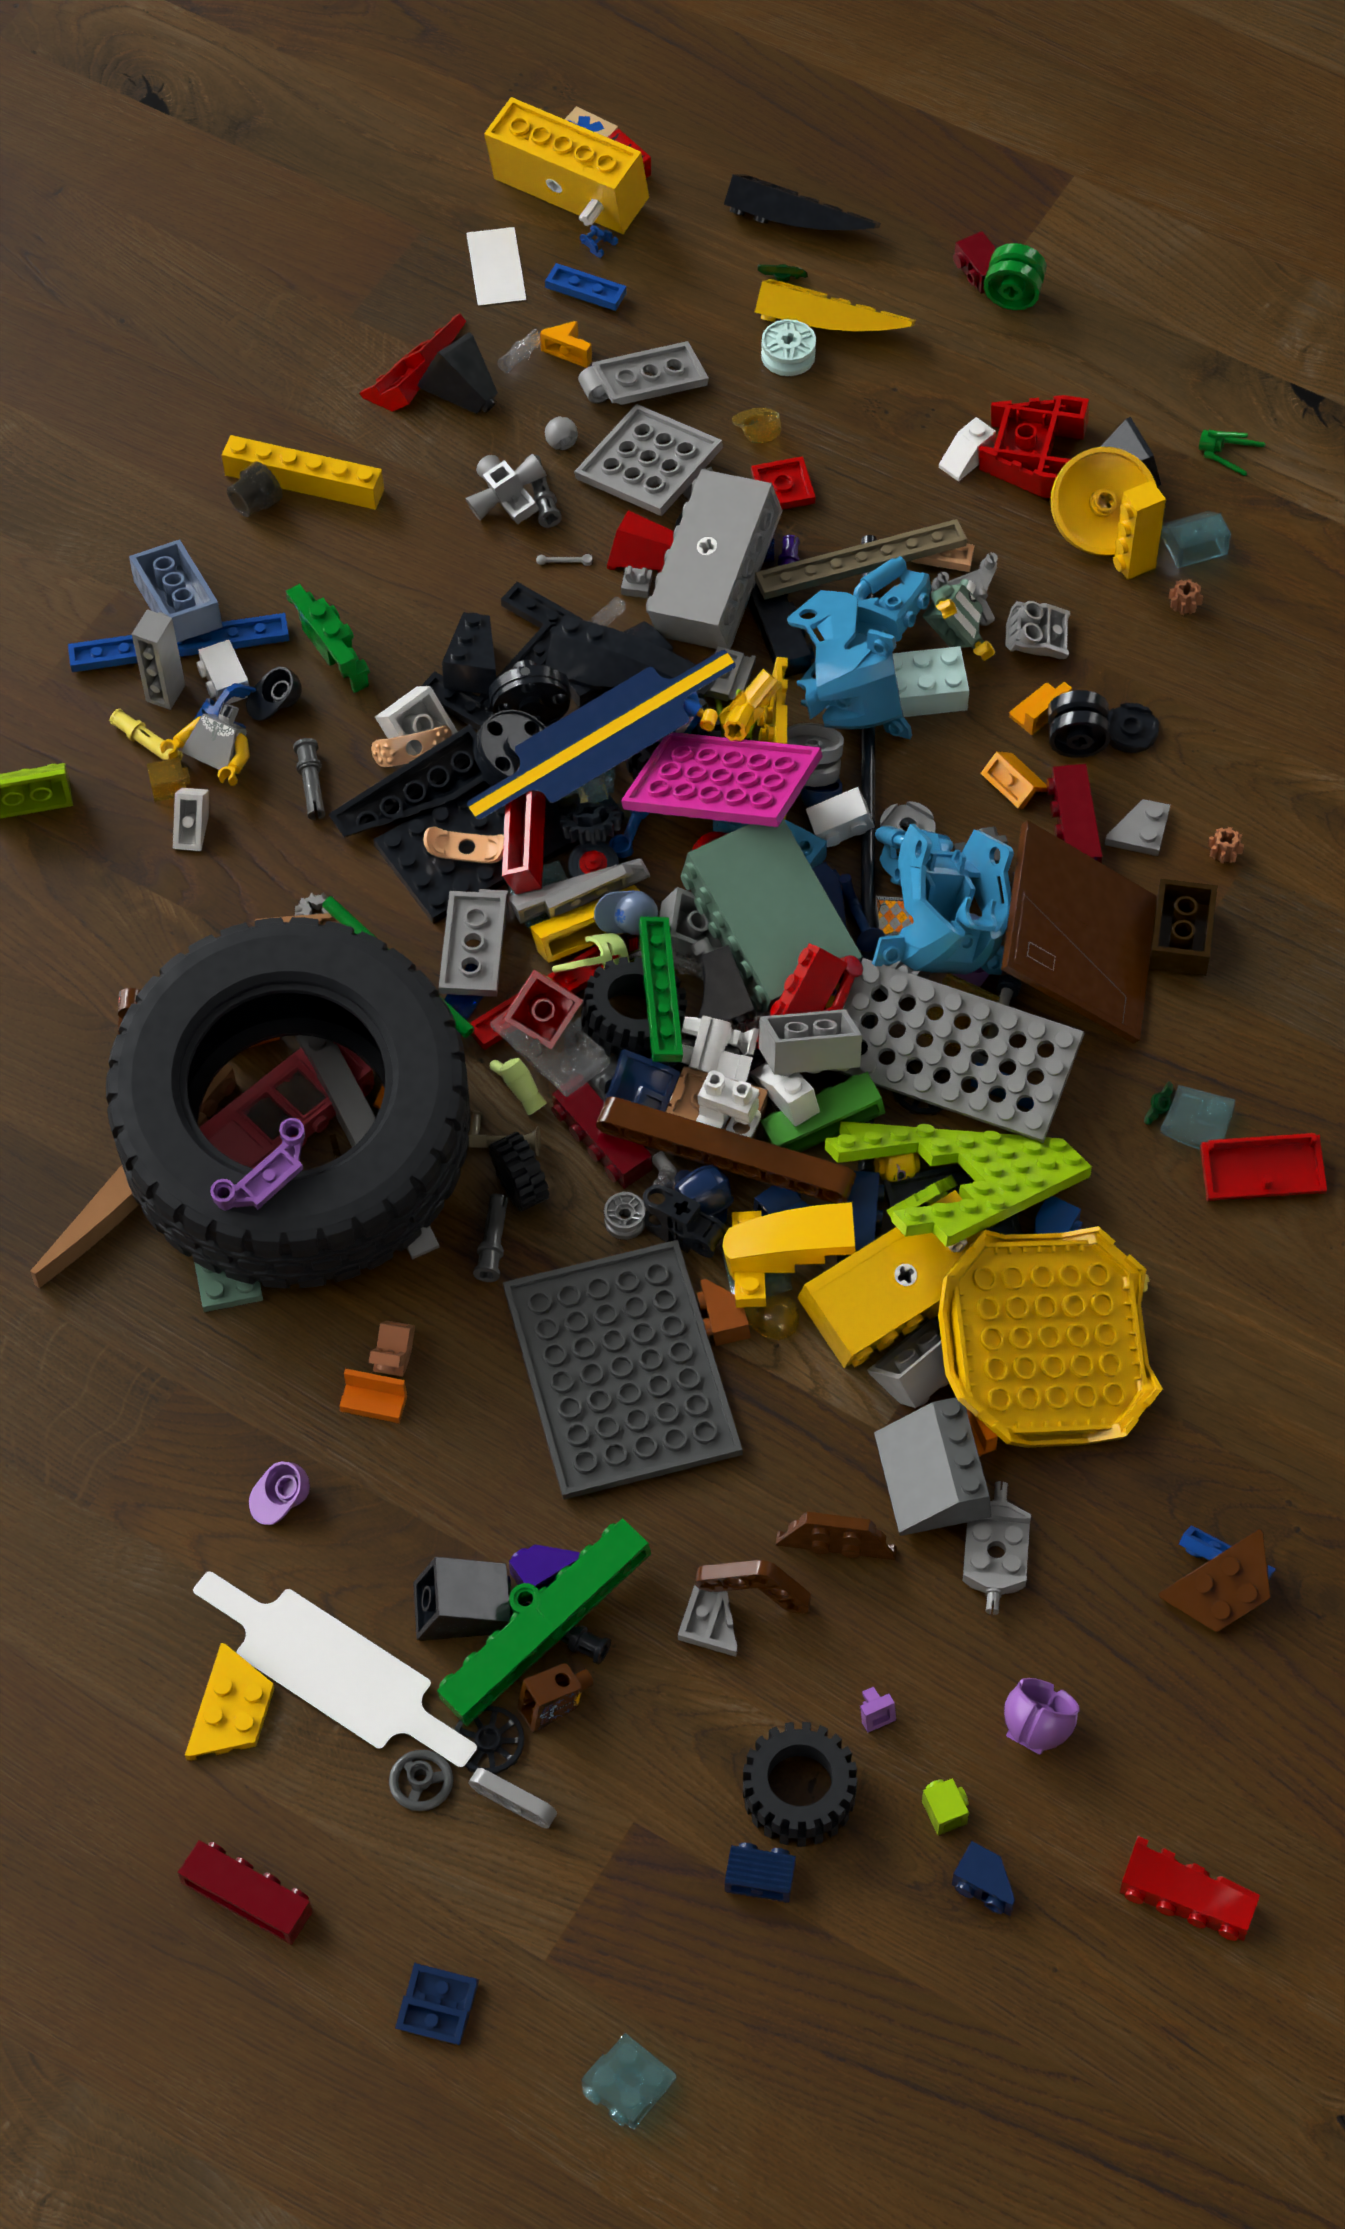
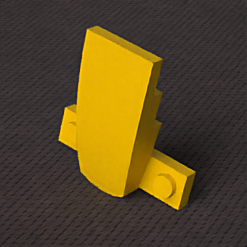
(780, 1242)

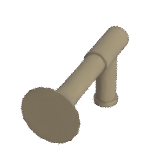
(484, 1141)

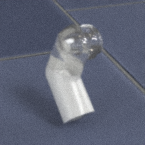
(666, 1170)

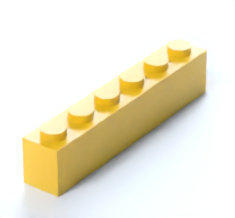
(307, 472)

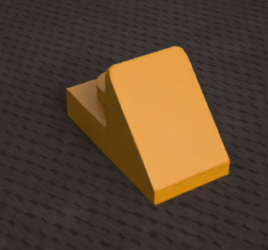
(564, 343)

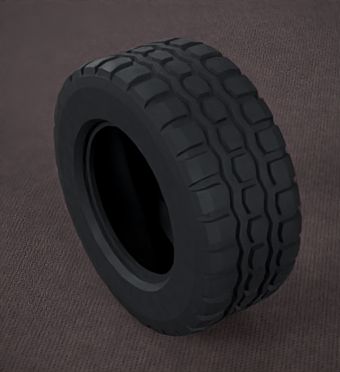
(270, 986)

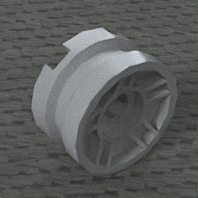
(632, 1207)

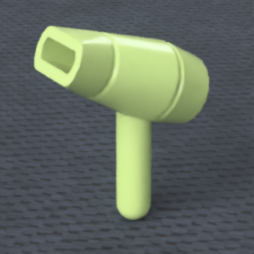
(520, 1083)

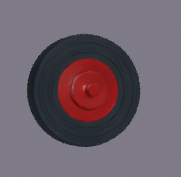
(591, 858)

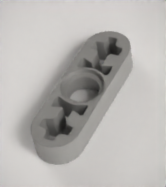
(512, 1798)

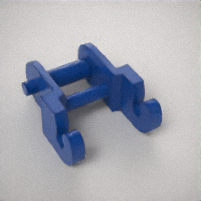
(604, 235)

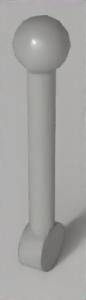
(585, 559)

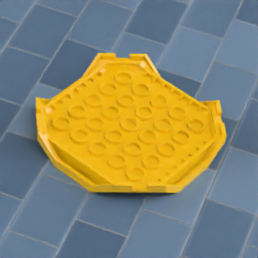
(1048, 1337)

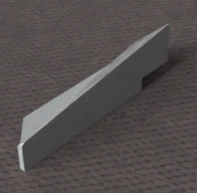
(577, 891)

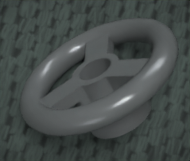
(421, 1768)

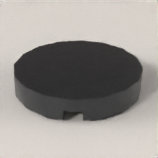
(1132, 728)

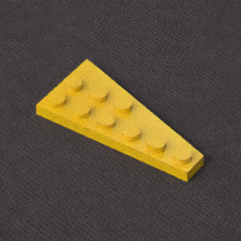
(774, 718)

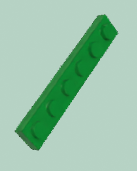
(660, 989)

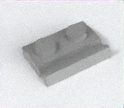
(738, 678)

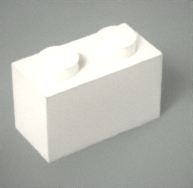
(221, 669)
(840, 817)

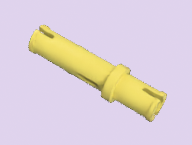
(136, 731)

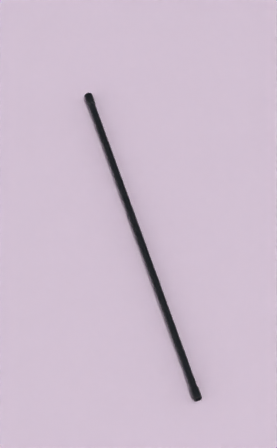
(868, 856)

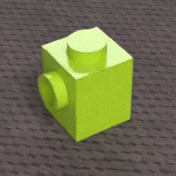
(945, 1805)

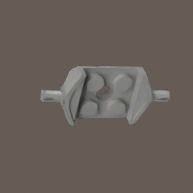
(1008, 1530)

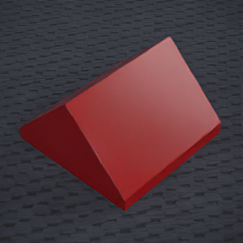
(542, 1009)

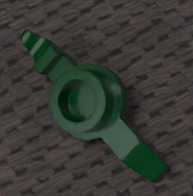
(782, 272)
(1159, 1103)

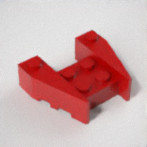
(1027, 439)

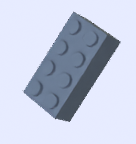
(176, 588)

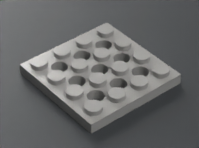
(651, 473)

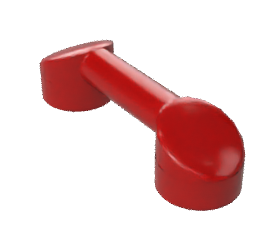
(853, 970)

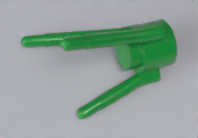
(1214, 440)

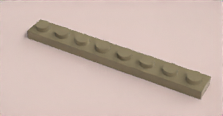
(859, 559)

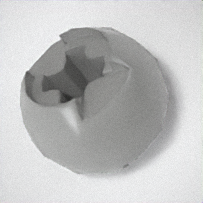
(561, 433)

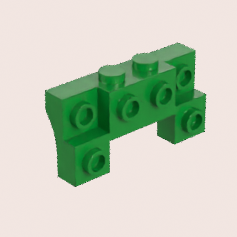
(329, 635)

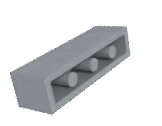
(158, 659)

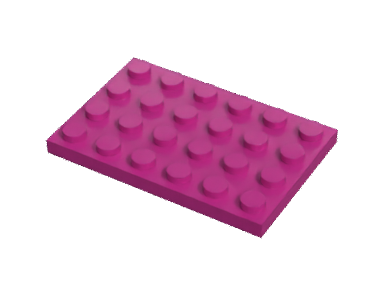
(722, 779)

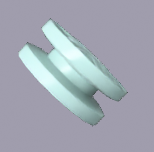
(788, 347)

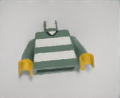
(957, 616)

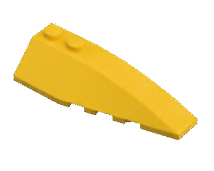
(816, 310)

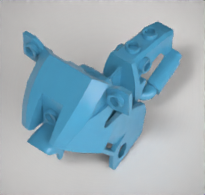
(856, 657)
(938, 896)

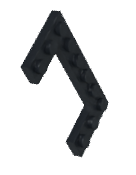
(529, 606)

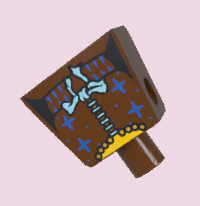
(551, 1695)

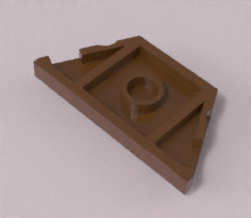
(837, 1534)
(1224, 1585)

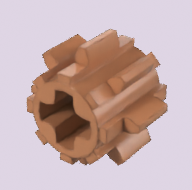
(1185, 596)
(1225, 845)

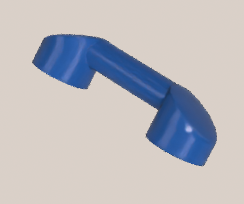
(623, 843)

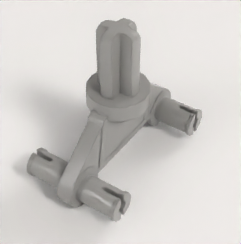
(981, 578)

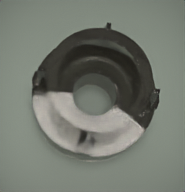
(254, 490)

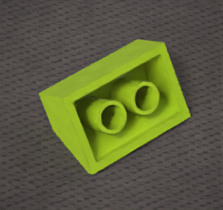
(34, 790)

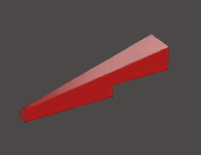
(400, 383)
(640, 544)

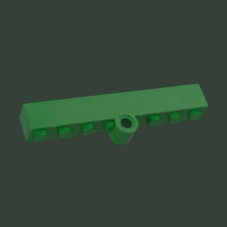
(543, 1622)

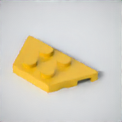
(231, 1707)

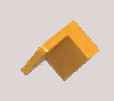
(1033, 711)
(1013, 778)

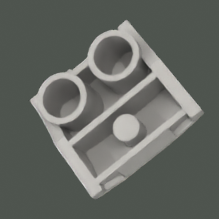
(1038, 629)

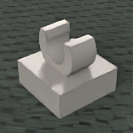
(636, 582)

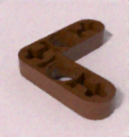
(755, 1574)

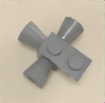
(506, 487)

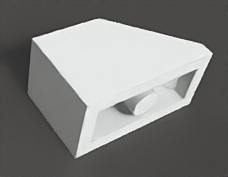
(964, 450)
(190, 818)

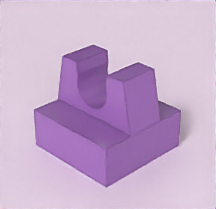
(876, 1710)

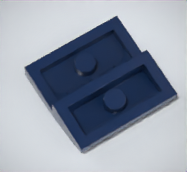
(437, 2004)

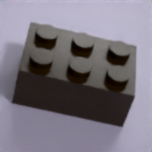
(1183, 927)

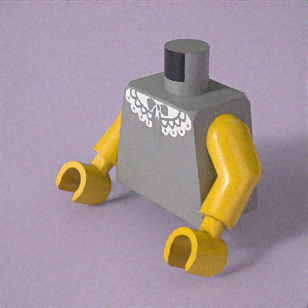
(214, 742)

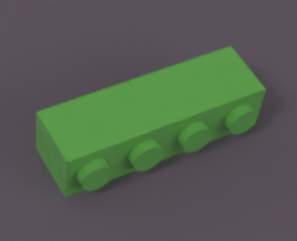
(849, 1102)

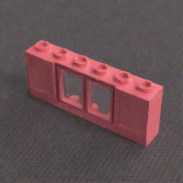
(251, 1123)

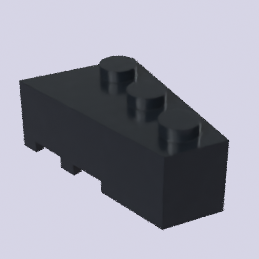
(470, 656)

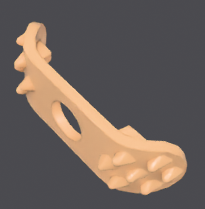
(393, 750)
(446, 845)

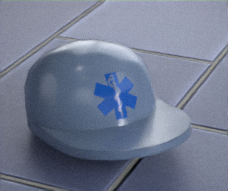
(622, 910)

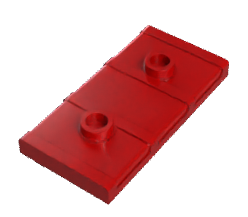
(1263, 1166)

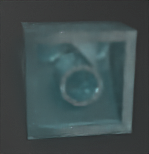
(1196, 538)

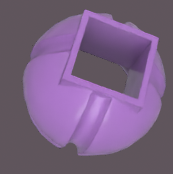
(1039, 1715)

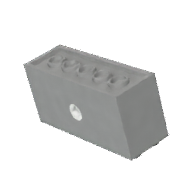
(714, 559)

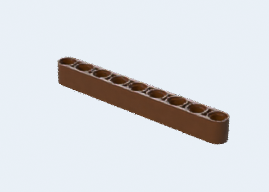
(726, 1150)

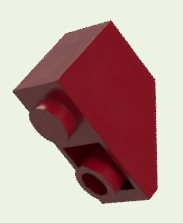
(973, 257)

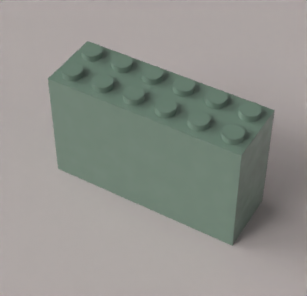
(764, 906)

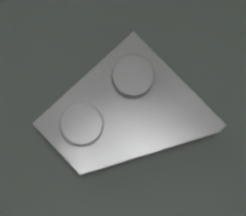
(1141, 828)
(709, 1622)

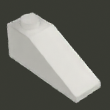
(789, 1093)

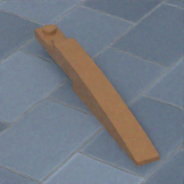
(113, 1200)

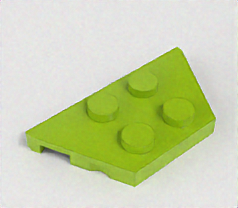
(928, 1195)

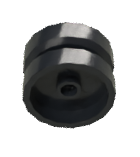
(1079, 723)

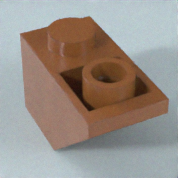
(725, 1321)

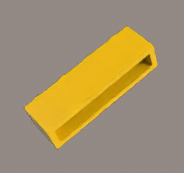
(1139, 530)
(567, 931)

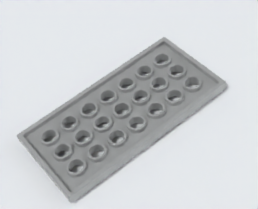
(982, 1013)

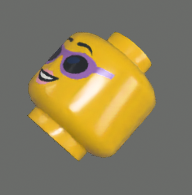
(897, 1166)

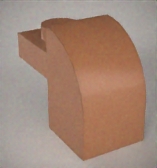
(392, 1348)

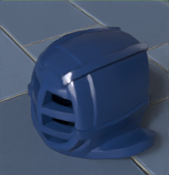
(708, 1187)

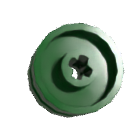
(1015, 276)

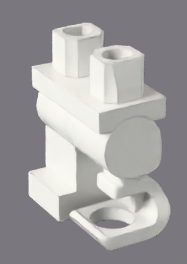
(710, 1043)
(726, 1098)

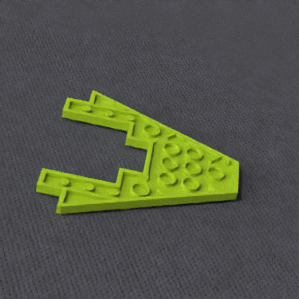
(1006, 1172)

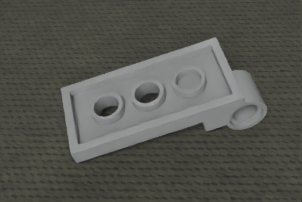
(625, 380)
(470, 917)

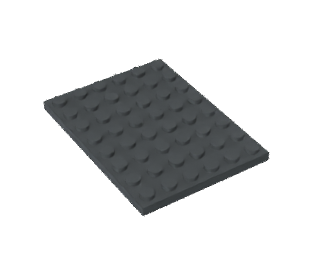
(621, 1369)

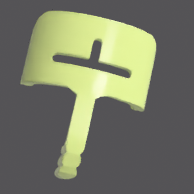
(603, 940)

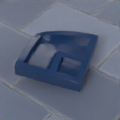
(643, 1081)

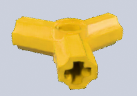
(748, 706)

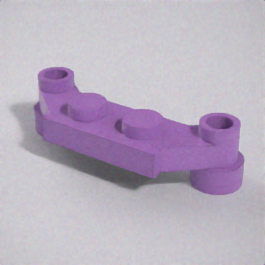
(268, 1175)

